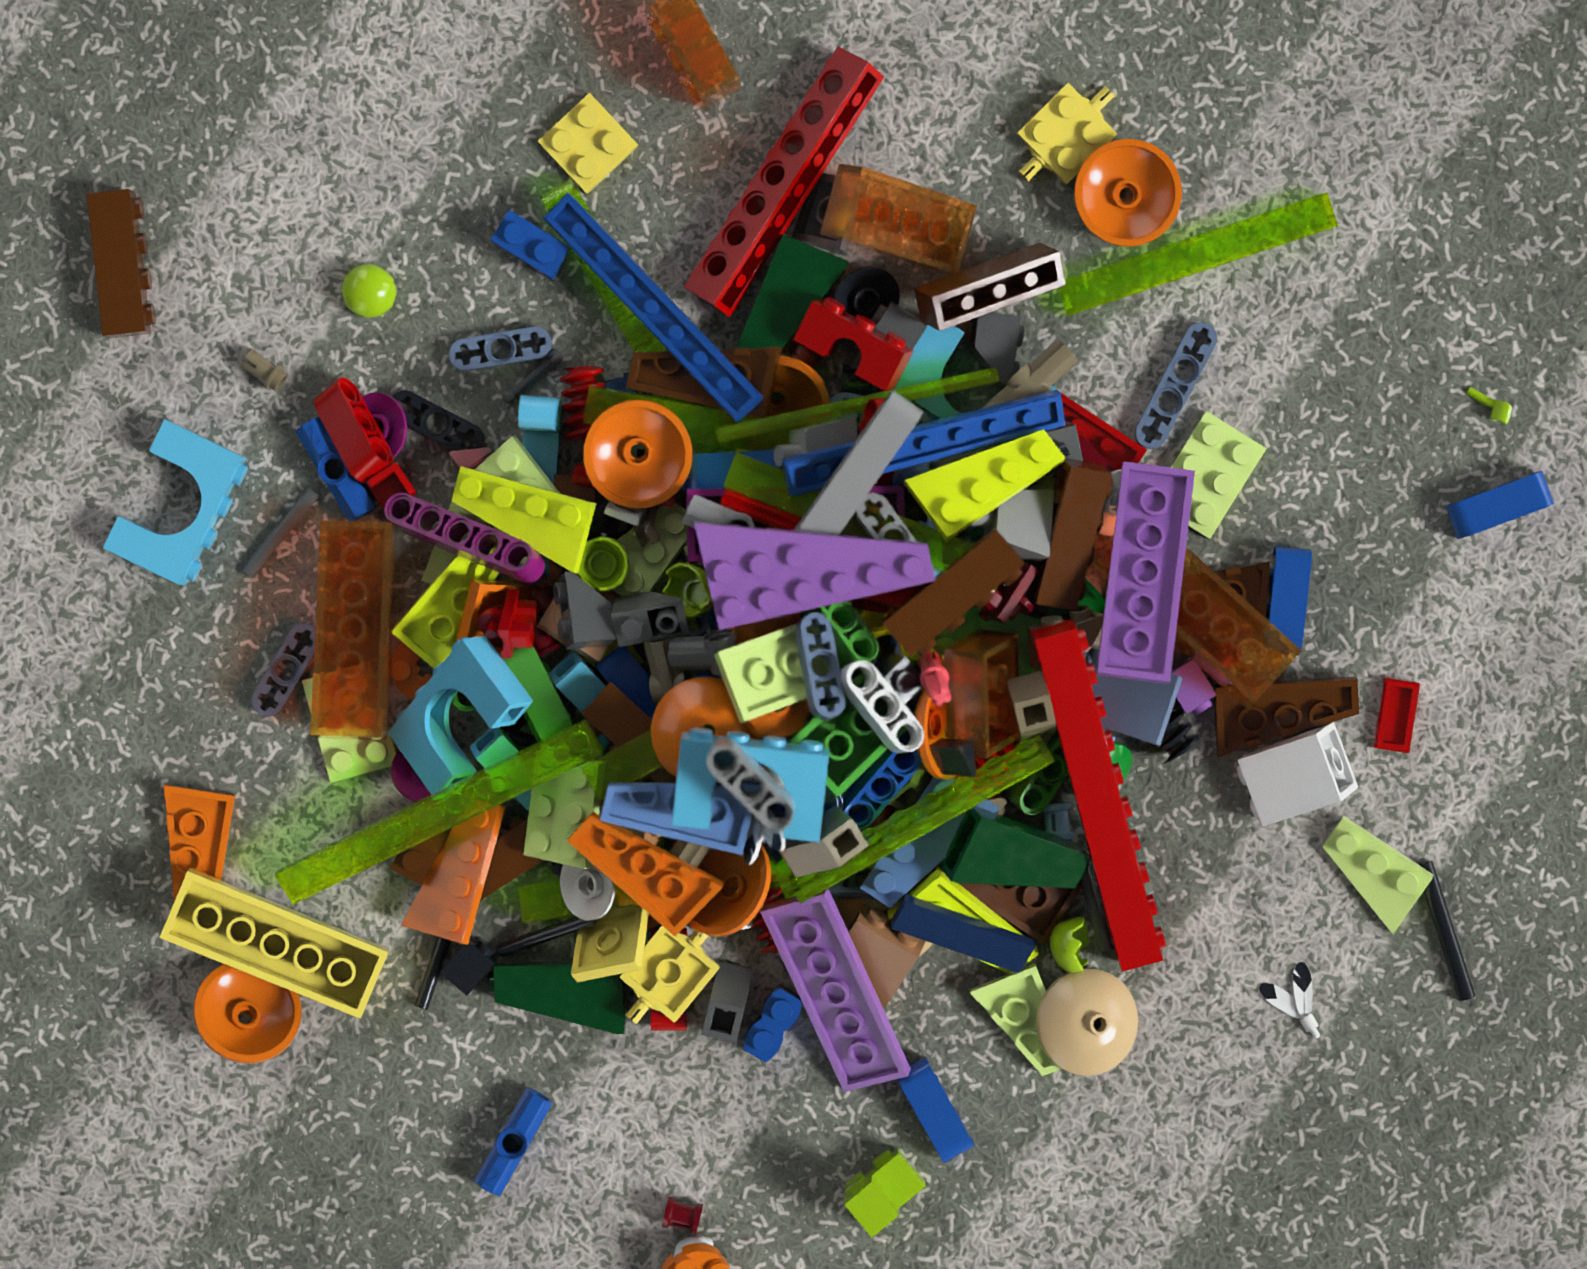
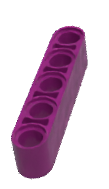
(475, 546)

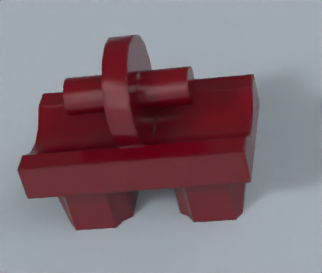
(1011, 599)

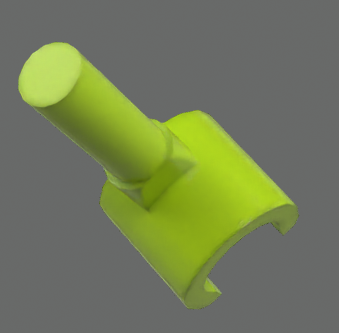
(1501, 410)

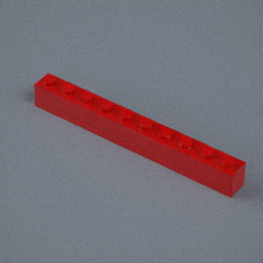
(1097, 794)

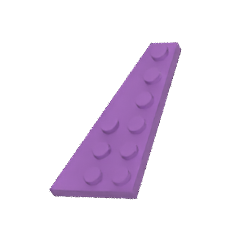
(784, 572)

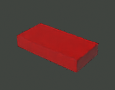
(1396, 715)

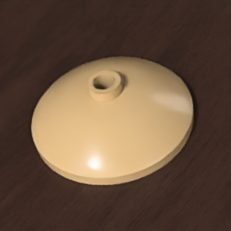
(1068, 1017)

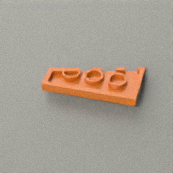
(197, 831)
(649, 875)
(456, 880)

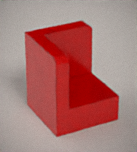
(389, 482)

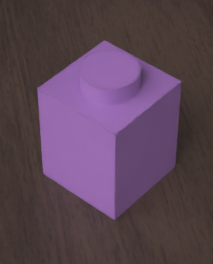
(1194, 689)

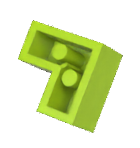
(882, 1191)

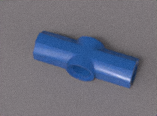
(347, 491)
(503, 1161)

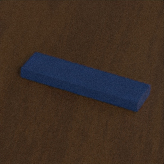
(962, 933)

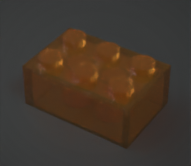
(693, 50)
(979, 690)

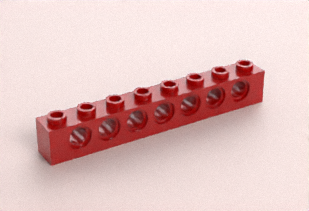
(784, 181)

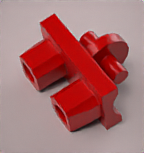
(512, 624)

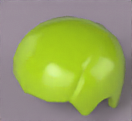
(368, 290)
(604, 563)
(690, 584)
(1066, 943)

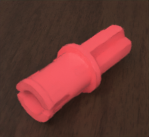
(934, 677)

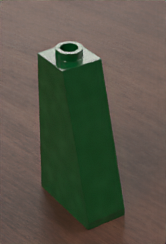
(791, 284)
(1010, 853)
(553, 992)

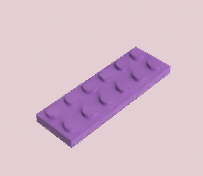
(1145, 573)
(835, 990)

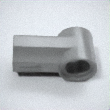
(712, 513)

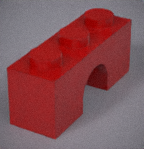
(882, 354)

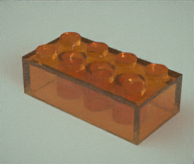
(898, 219)

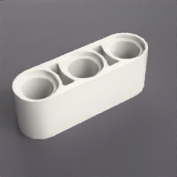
(897, 713)

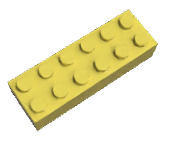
(274, 943)

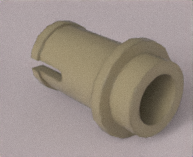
(264, 370)

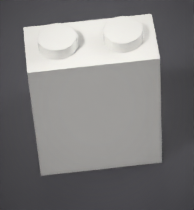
(1297, 775)

